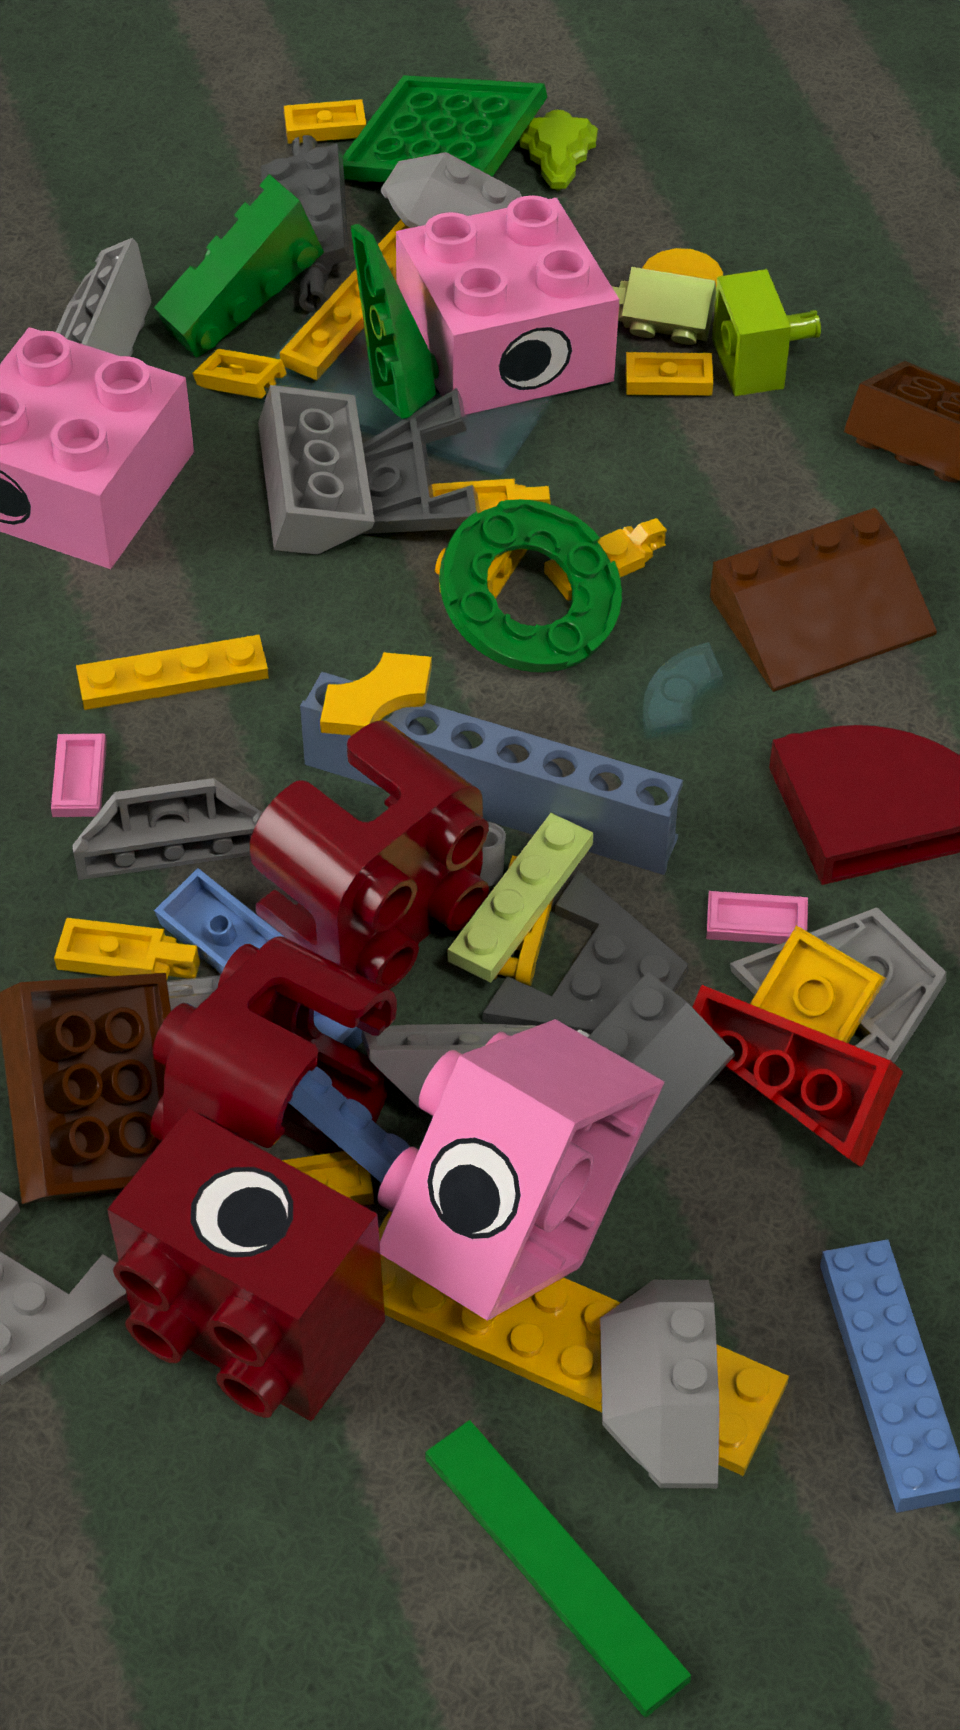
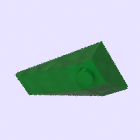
(397, 352)

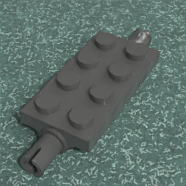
(317, 180)

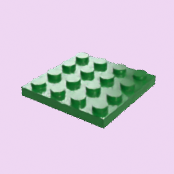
(439, 115)

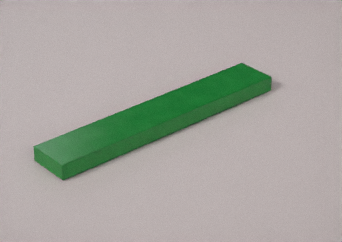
(558, 1569)

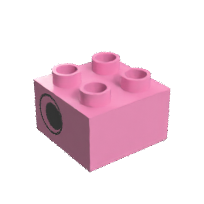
(86, 444)

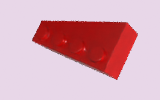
(810, 1075)

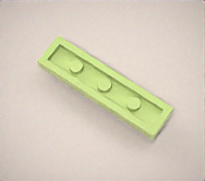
(520, 897)

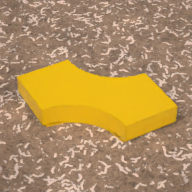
(392, 685)

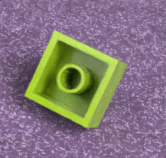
(755, 331)

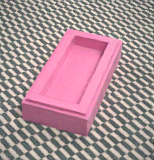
(78, 775)
(754, 917)

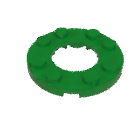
(560, 537)

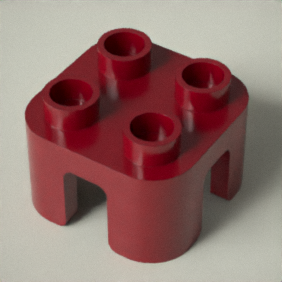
(381, 883)
(258, 1039)

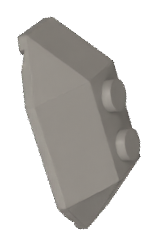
(440, 185)
(109, 302)
(165, 829)
(411, 1051)
(664, 1381)

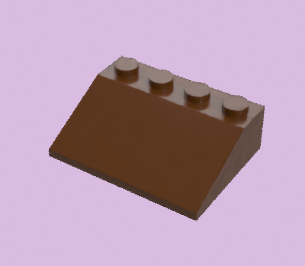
(910, 416)
(821, 599)
(82, 1080)

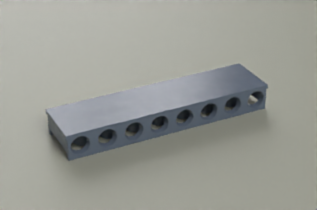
(526, 792)

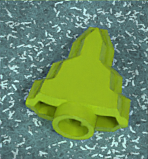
(558, 145)

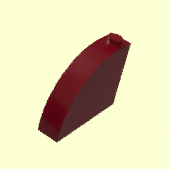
(868, 798)

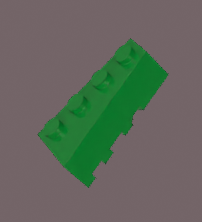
(241, 270)

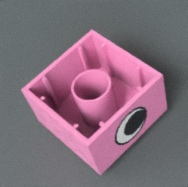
(509, 303)
(514, 1164)

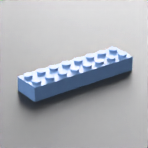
(218, 925)
(893, 1375)

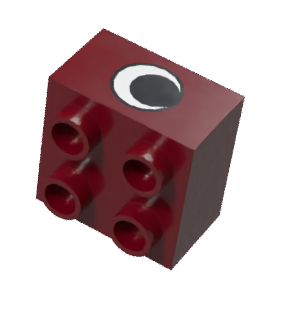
(247, 1268)

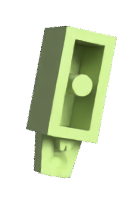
(666, 305)

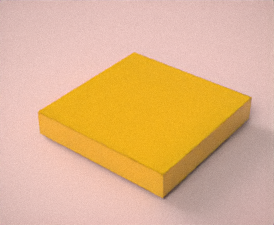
(818, 986)

